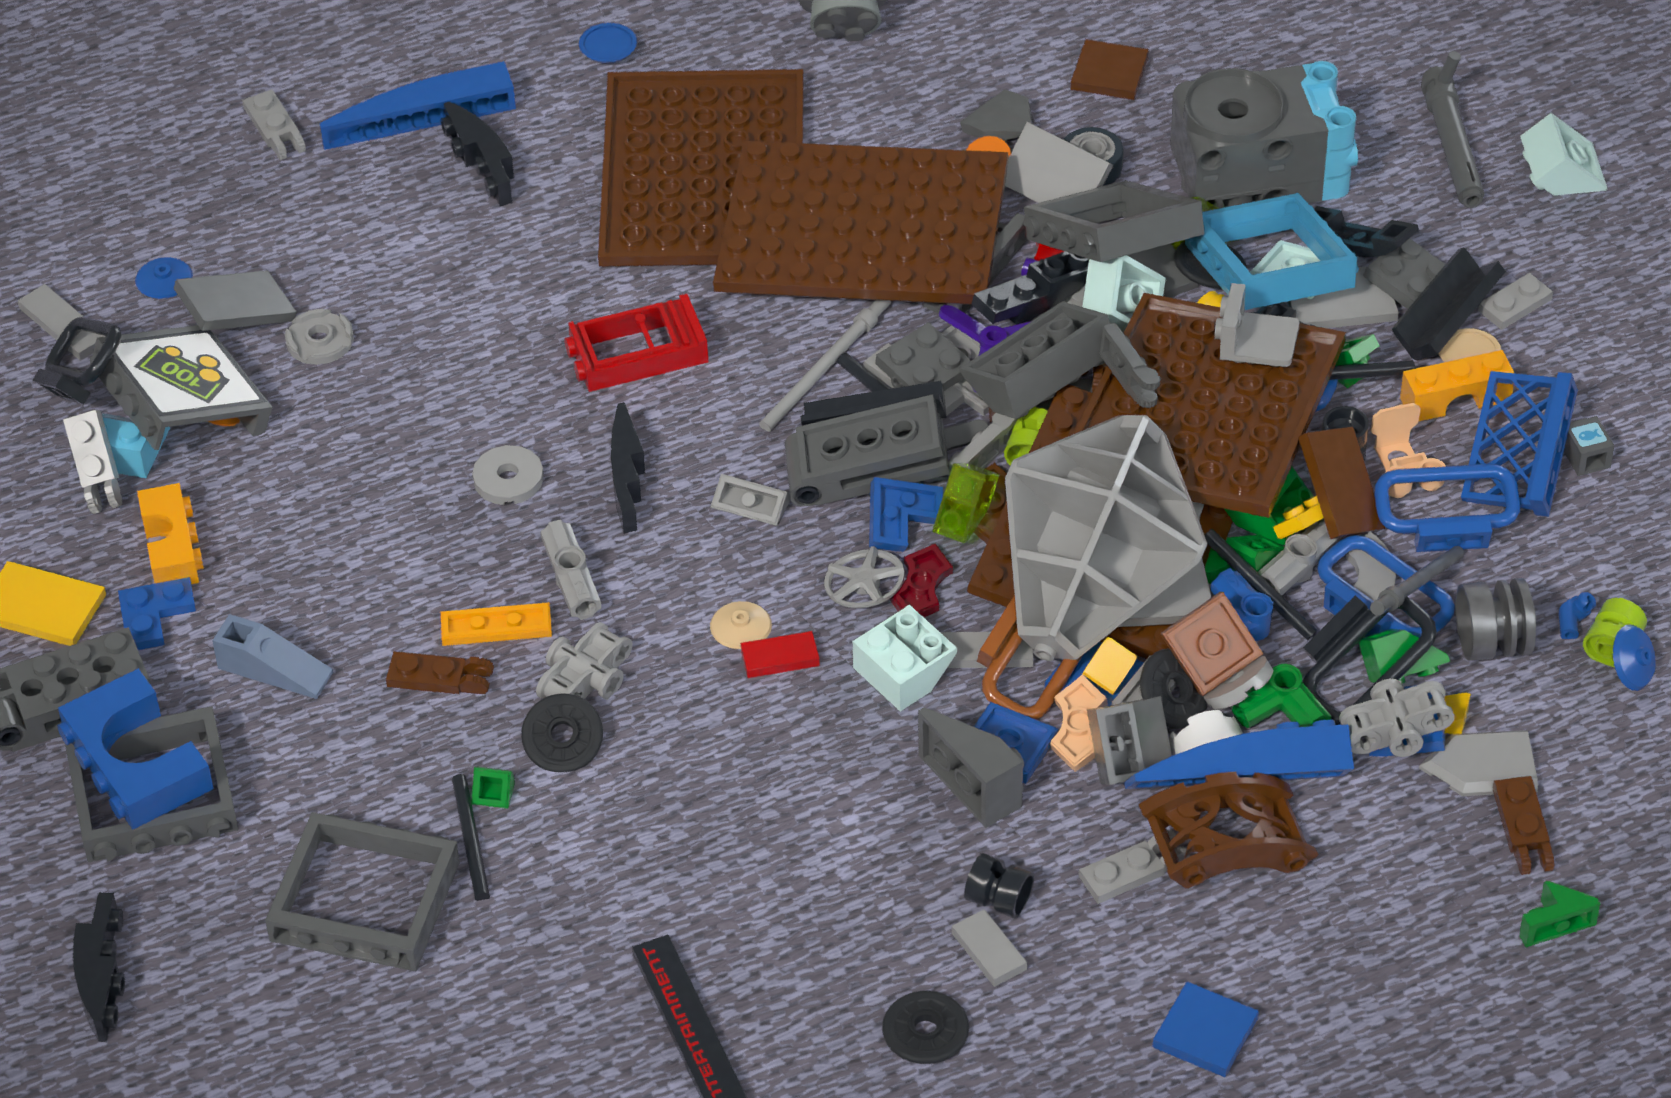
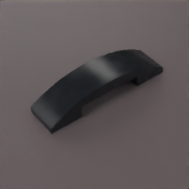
(1367, 240)

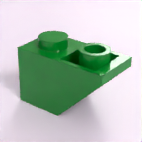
(1385, 648)

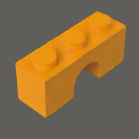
(1440, 383)
(166, 515)

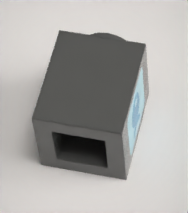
(1588, 446)

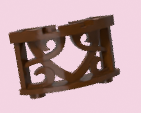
(1261, 799)

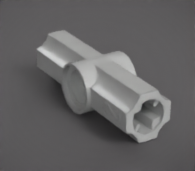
(1298, 558)
(570, 569)

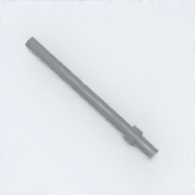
(863, 321)

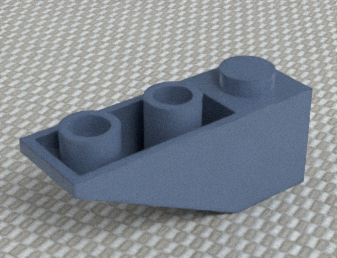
(267, 657)

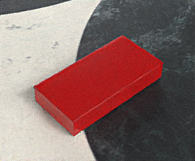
(780, 654)

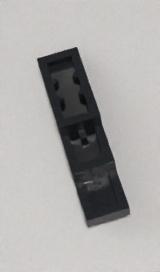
(626, 465)

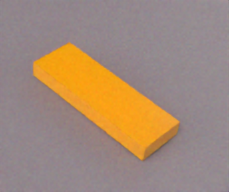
(496, 624)

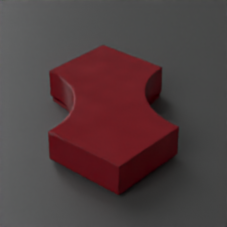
(925, 573)

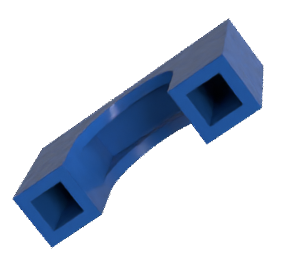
(135, 789)

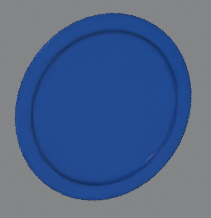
(607, 42)
(159, 275)
(1633, 657)

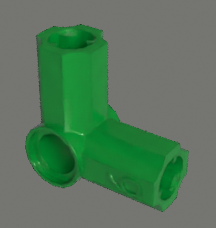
(1294, 702)

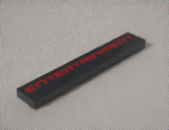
(686, 1019)

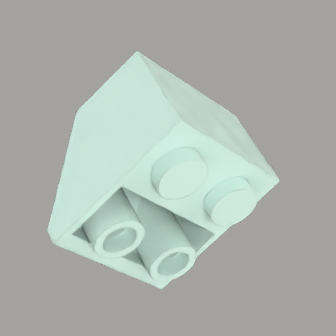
(903, 657)

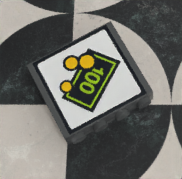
(180, 380)

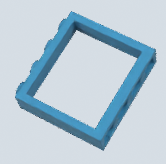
(1332, 273)

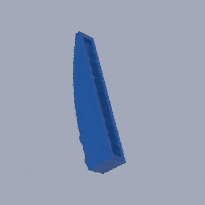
(420, 105)
(1281, 752)

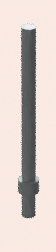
(1394, 596)

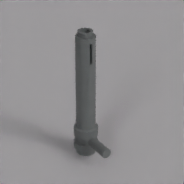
(1443, 103)

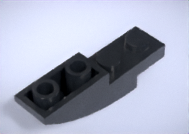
(480, 147)
(1031, 295)
(97, 967)

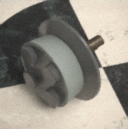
(843, 17)

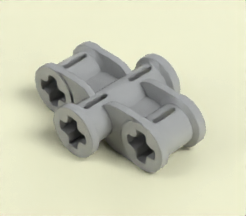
(587, 665)
(1401, 716)

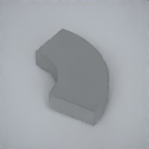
(1372, 575)

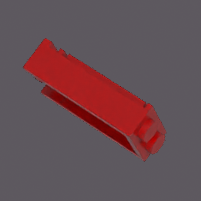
(677, 316)

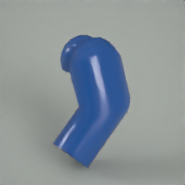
(1573, 612)

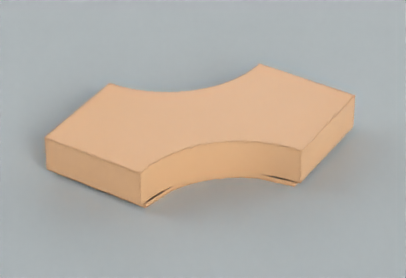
(1074, 738)

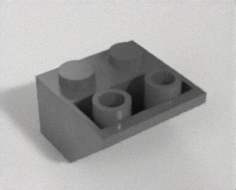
(1128, 738)

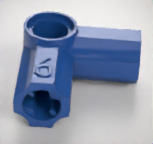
(1251, 606)

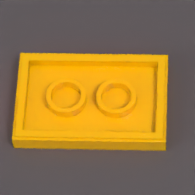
(46, 603)

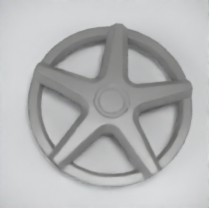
(865, 578)

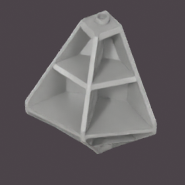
(1096, 533)

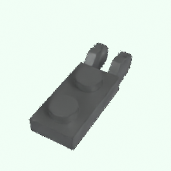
(1129, 367)

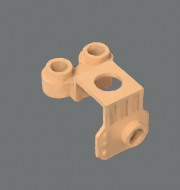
(1392, 434)

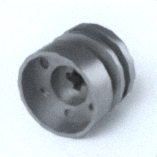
(1501, 618)

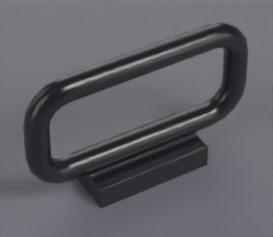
(66, 381)
(1347, 630)

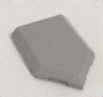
(1478, 759)

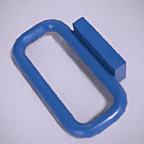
(1447, 532)
(1340, 592)

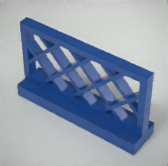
(1550, 438)

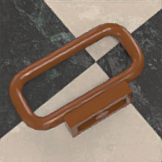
(997, 653)

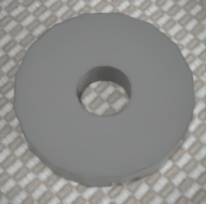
(324, 350)
(502, 459)
(1235, 688)

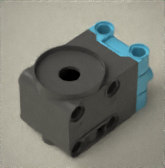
(1263, 135)

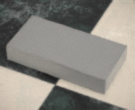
(989, 947)

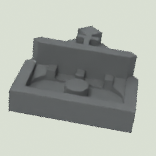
(1000, 117)

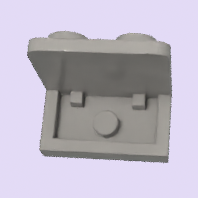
(1254, 336)

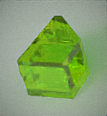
(965, 501)

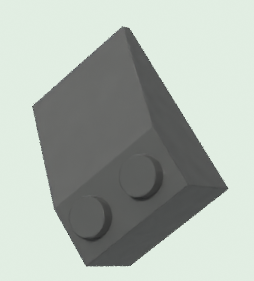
(972, 765)

